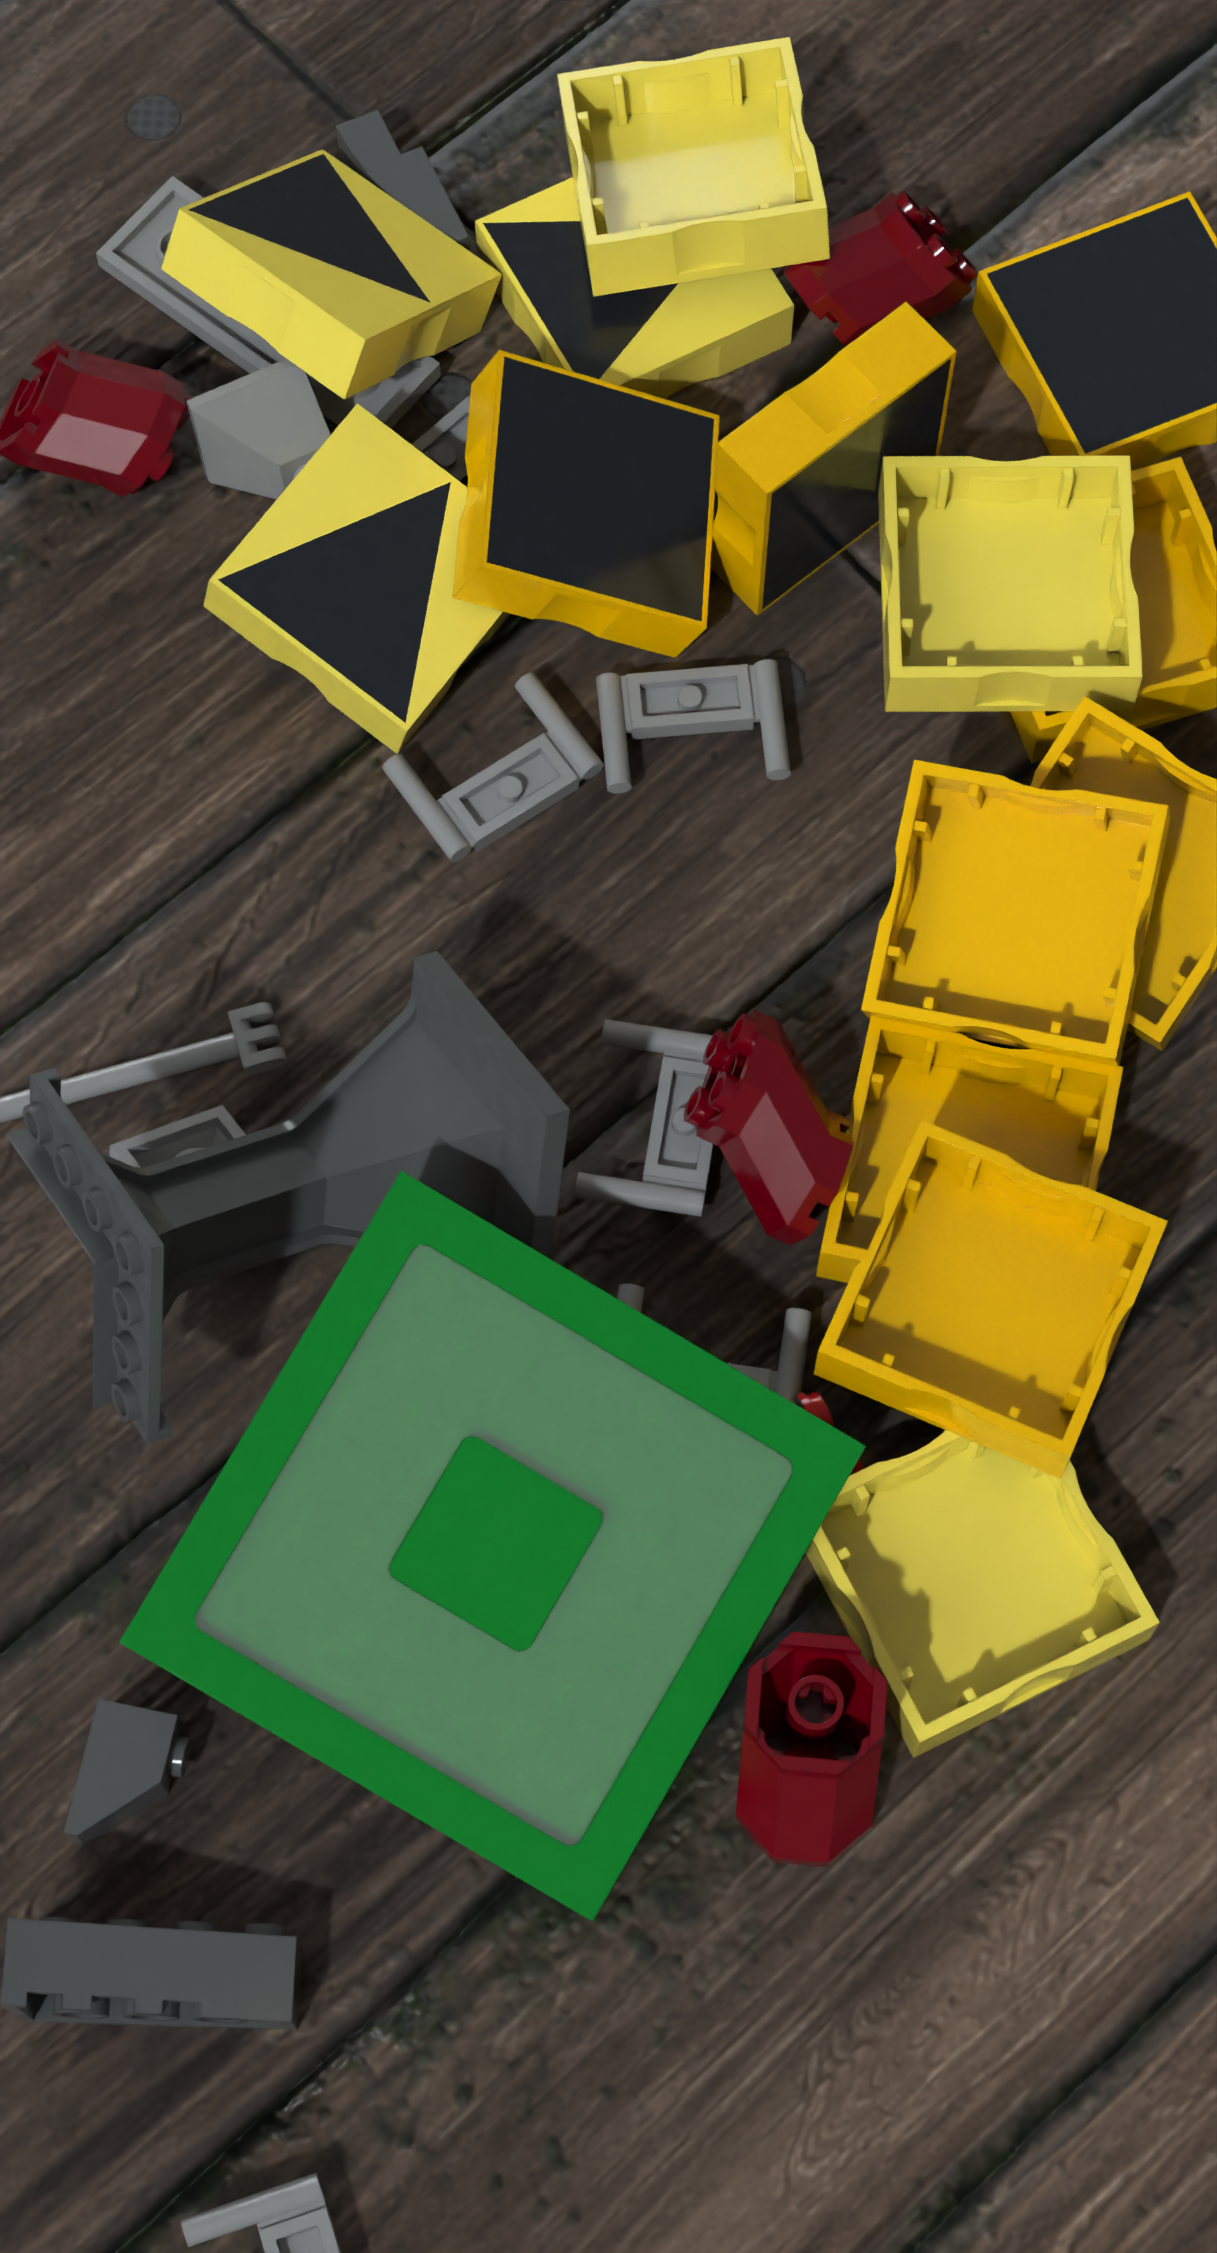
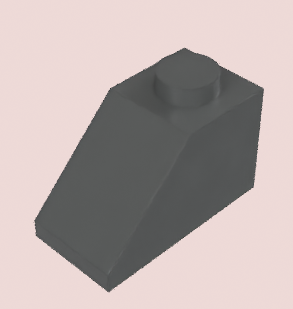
(124, 1768)

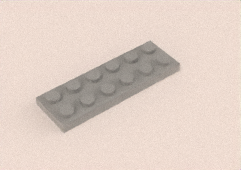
(136, 259)

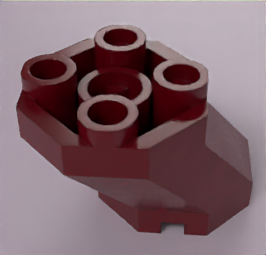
(879, 264)
(94, 419)
(770, 1125)
(810, 1749)

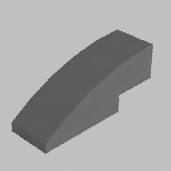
(407, 177)

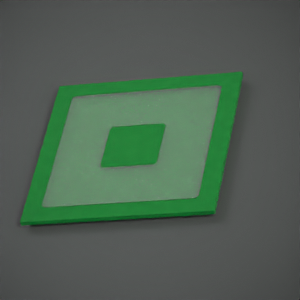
(494, 1545)

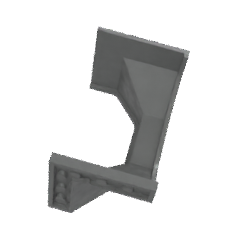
(426, 1098)

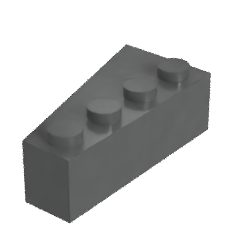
(151, 1974)

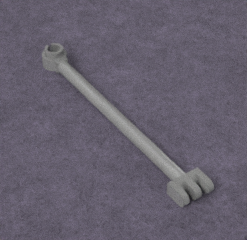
(240, 1043)

